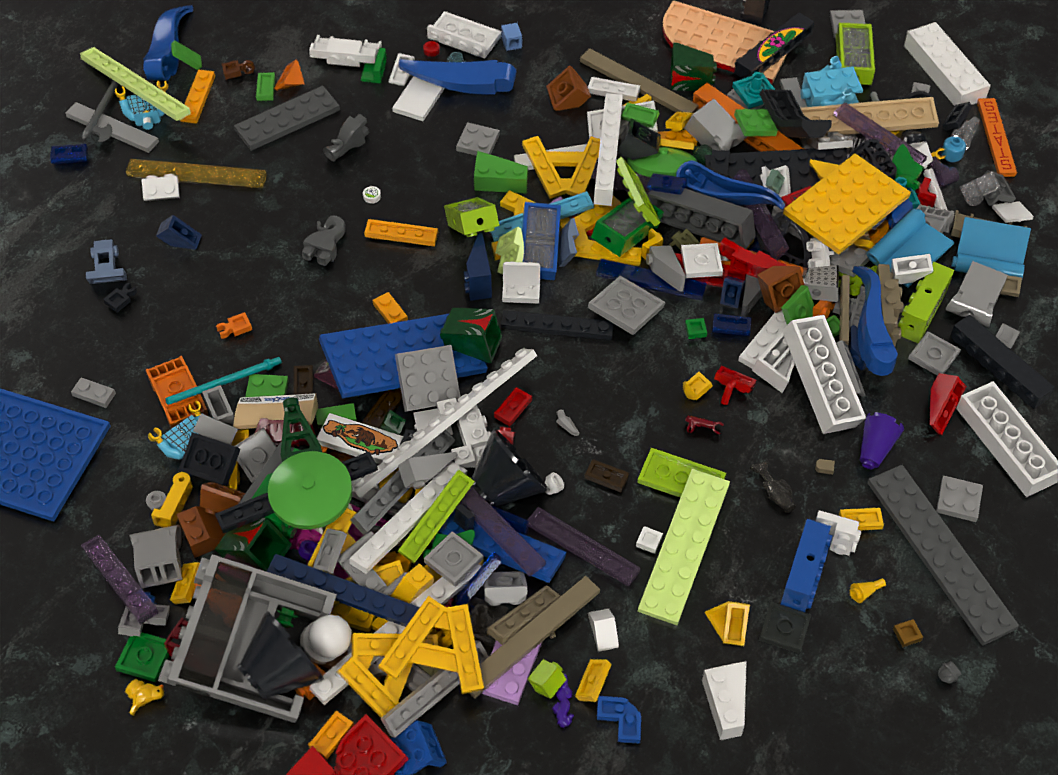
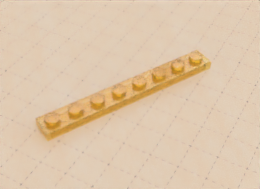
(198, 173)

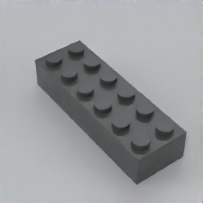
(706, 216)

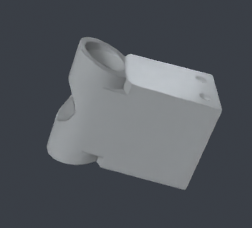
(715, 127)
(978, 293)
(157, 555)

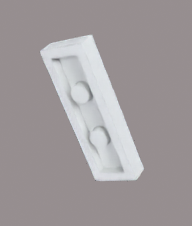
(602, 86)

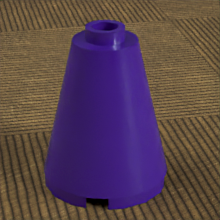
(878, 438)

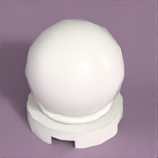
(326, 638)

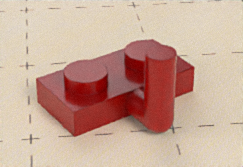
(733, 379)

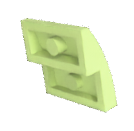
(510, 247)

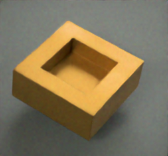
(908, 633)

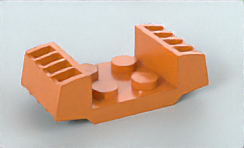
(169, 380)

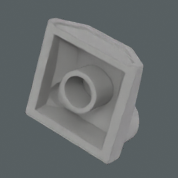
(505, 588)

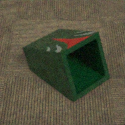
(691, 68)
(472, 332)
(254, 544)

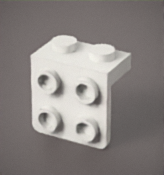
(521, 282)

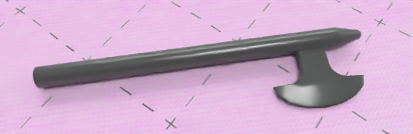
(105, 132)

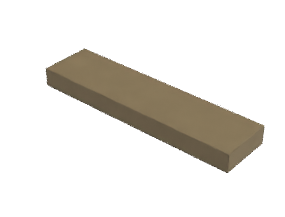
(844, 309)
(522, 615)

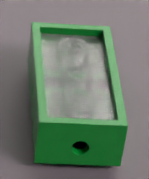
(623, 227)

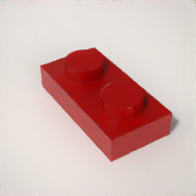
(513, 406)

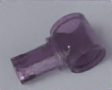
(944, 174)

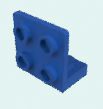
(420, 746)

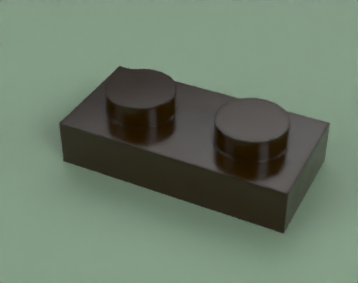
(606, 475)

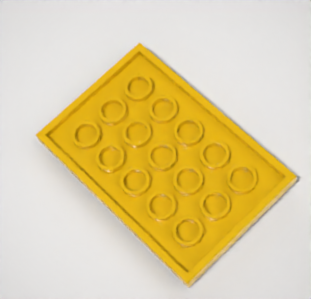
(846, 203)

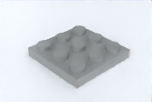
(626, 305)
(427, 377)

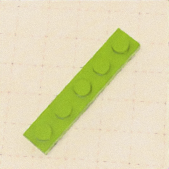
(436, 516)

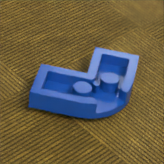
(621, 710)

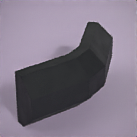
(789, 116)

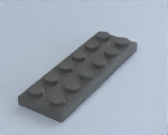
(286, 118)

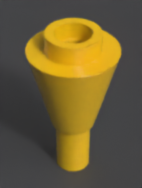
(861, 591)

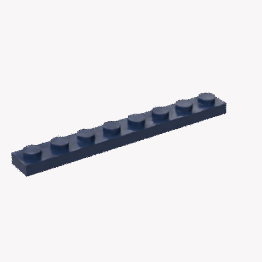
(347, 592)

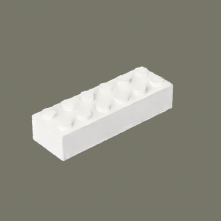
(946, 64)
(823, 374)
(1009, 438)

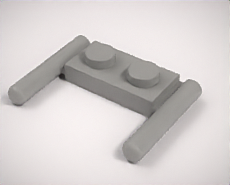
(371, 579)

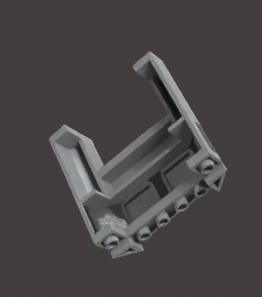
(223, 625)

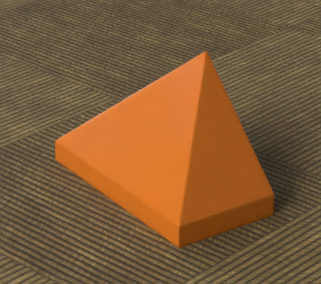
(290, 77)

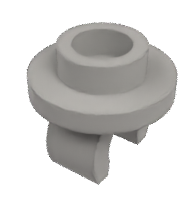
(155, 499)

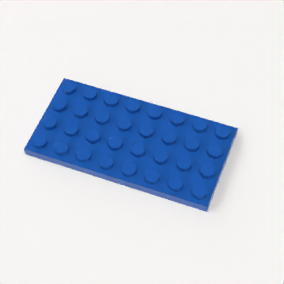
(365, 357)

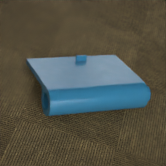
(909, 238)
(992, 245)

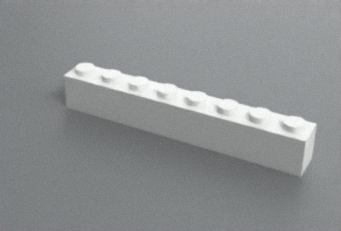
(608, 150)

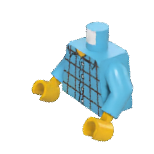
(139, 110)
(175, 441)

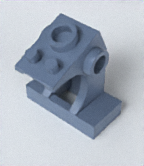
(105, 271)

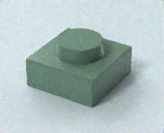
(775, 181)

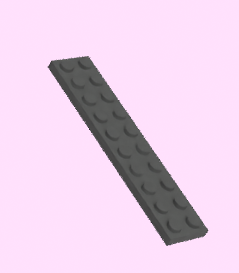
(943, 555)

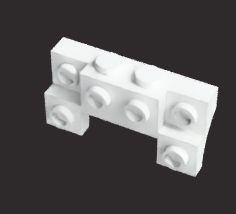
(344, 51)
(472, 432)

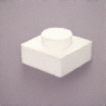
(649, 539)

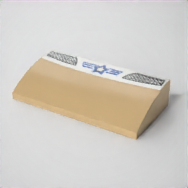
(252, 409)

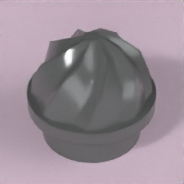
(949, 672)

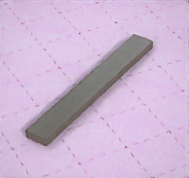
(622, 74)
(536, 631)

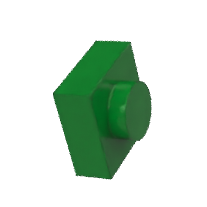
(696, 328)

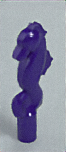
(561, 709)

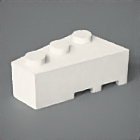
(775, 364)
(727, 698)

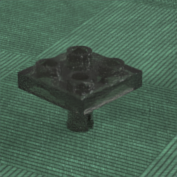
(482, 616)

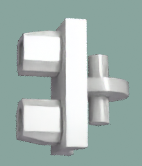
(820, 253)

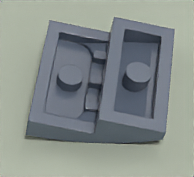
(566, 244)

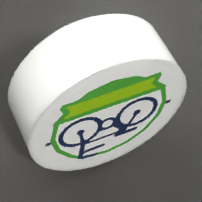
(371, 194)

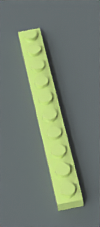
(135, 84)

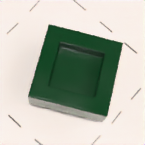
(393, 423)

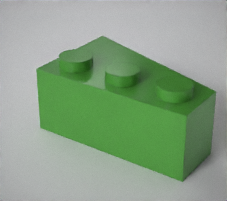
(499, 174)

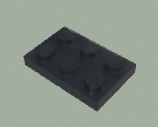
(209, 459)

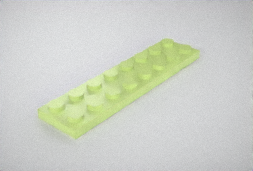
(684, 547)

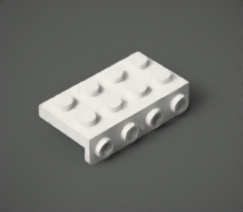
(464, 34)

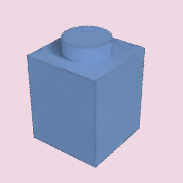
(511, 36)

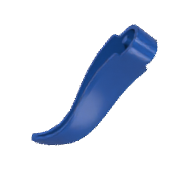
(159, 61)
(464, 77)
(730, 190)
(872, 336)

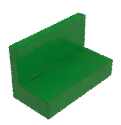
(374, 72)

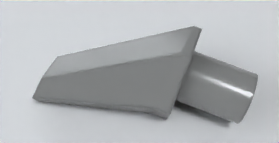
(566, 423)

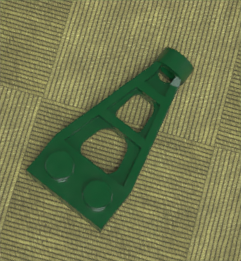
(294, 415)

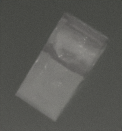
(966, 131)
(976, 189)

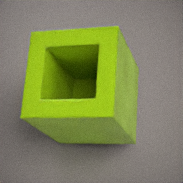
(547, 678)

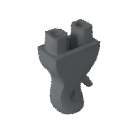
(350, 136)
(323, 243)

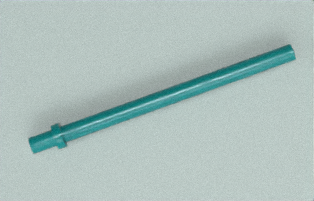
(266, 365)

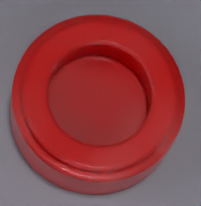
(431, 48)

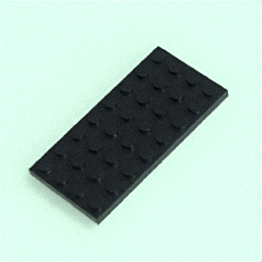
(797, 161)

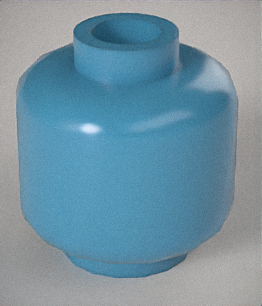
(954, 149)

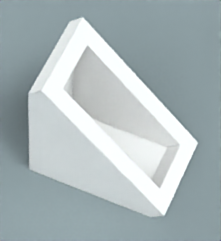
(604, 629)

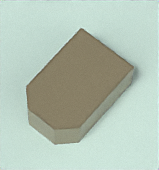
(825, 466)

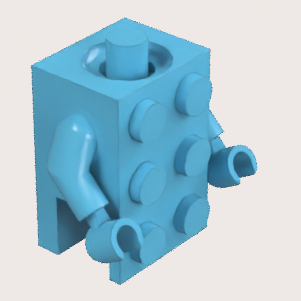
(831, 85)

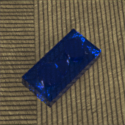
(68, 153)

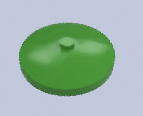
(664, 162)
(310, 490)

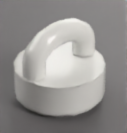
(554, 483)

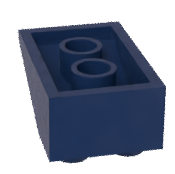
(478, 272)

